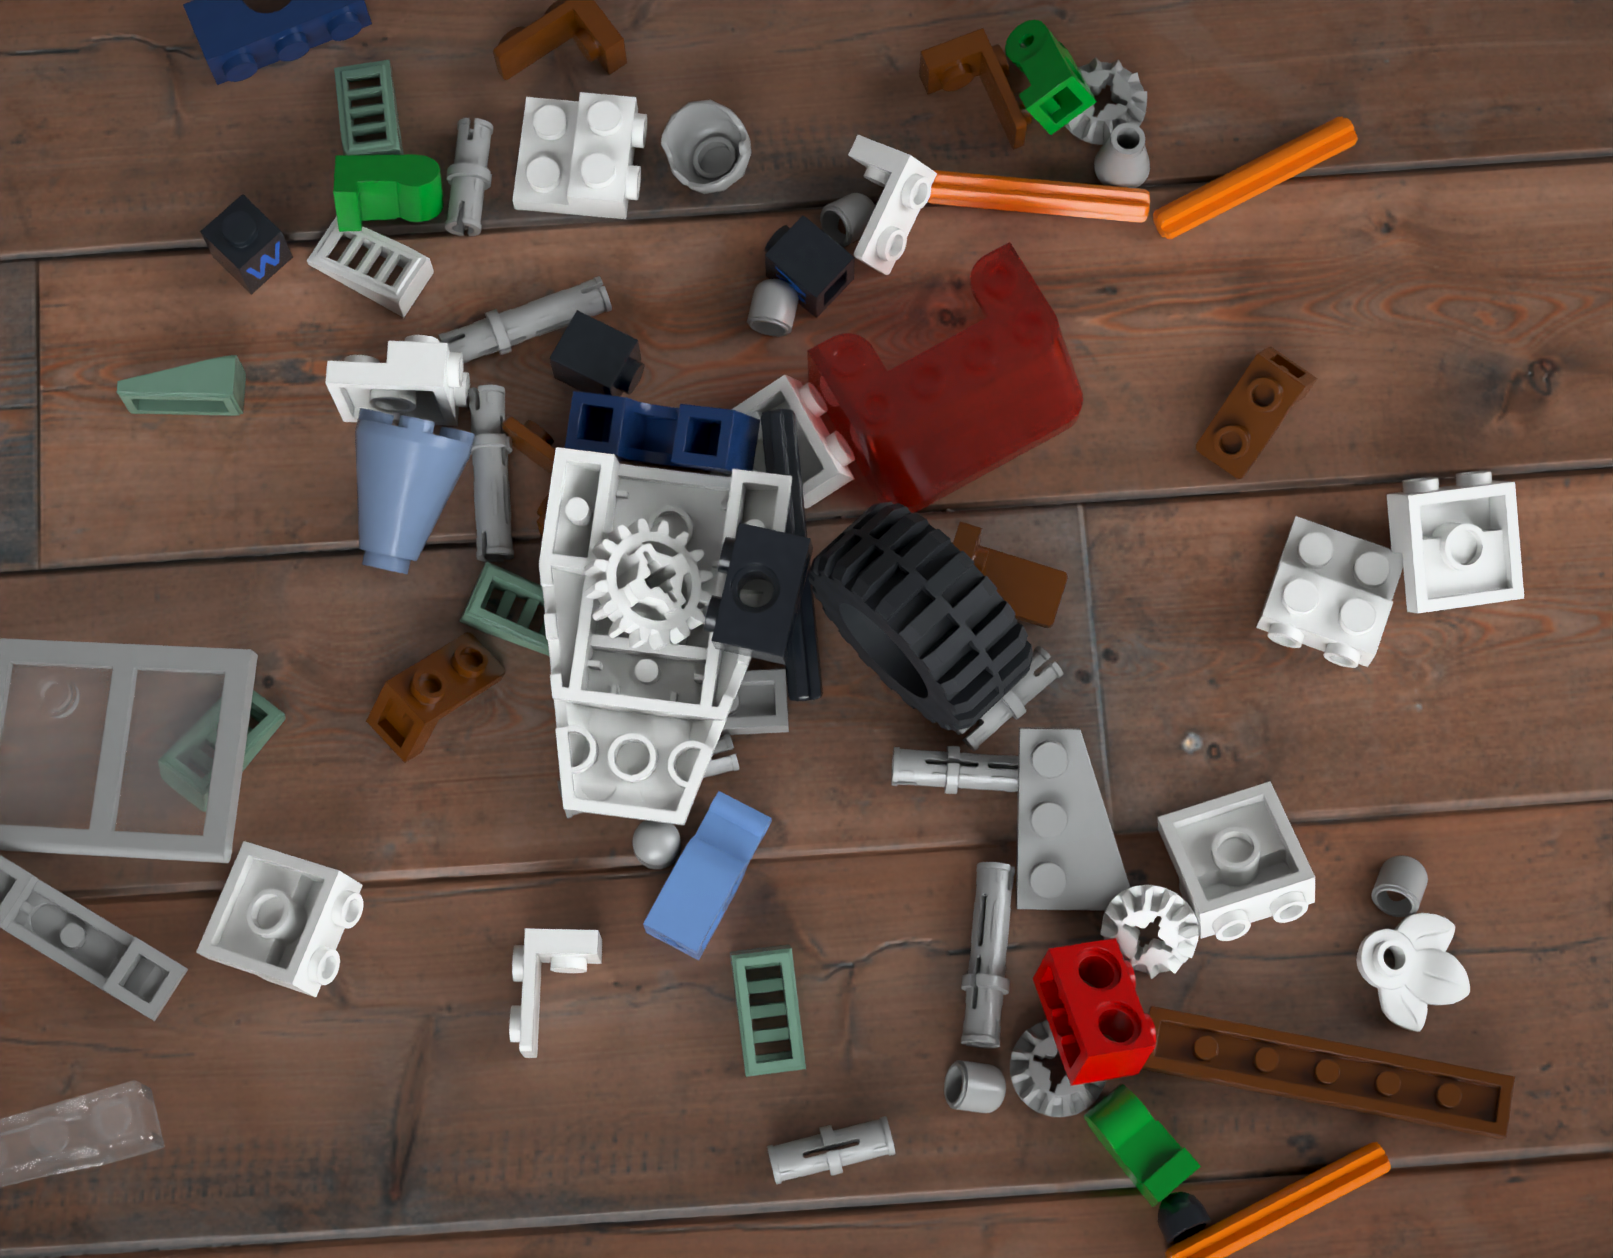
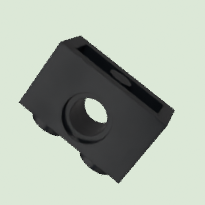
(767, 629)

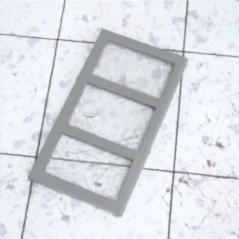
(122, 748)

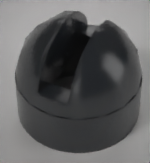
(1181, 1217)

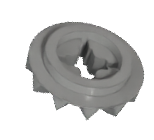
(1126, 92)
(1033, 1082)

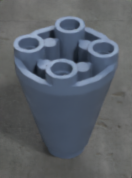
(403, 484)

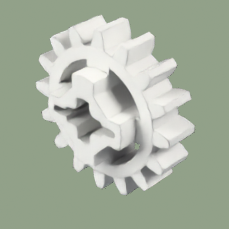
(647, 613)

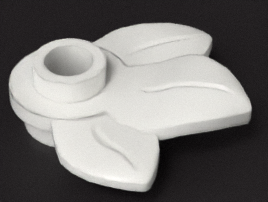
(1421, 970)

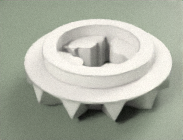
(1138, 908)

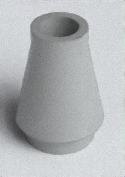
(1123, 158)

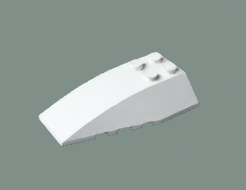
(639, 719)

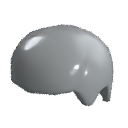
(706, 146)

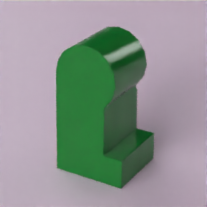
(1057, 85)
(386, 189)
(1140, 1144)

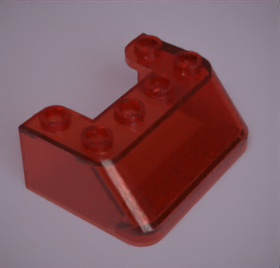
(959, 402)

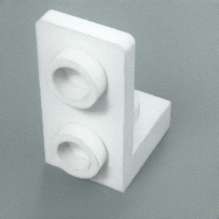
(905, 192)
(567, 952)

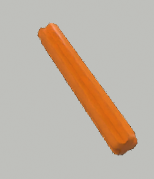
(1254, 177)
(1040, 196)
(1285, 1205)

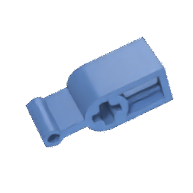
(707, 876)

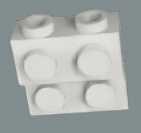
(580, 155)
(416, 382)
(821, 454)
(1457, 541)
(1331, 593)
(1238, 862)
(282, 919)

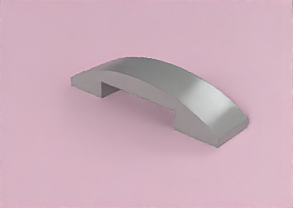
(86, 942)

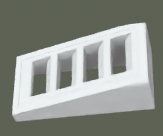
(396, 297)

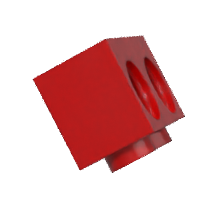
(1082, 1013)

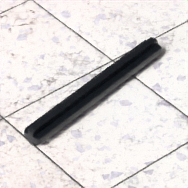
(783, 458)

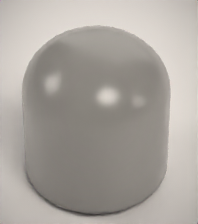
(855, 213)
(773, 308)
(656, 844)
(1403, 876)
(981, 1087)

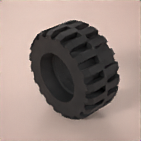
(921, 615)

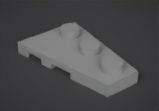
(1062, 826)

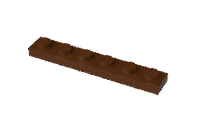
(1331, 1073)

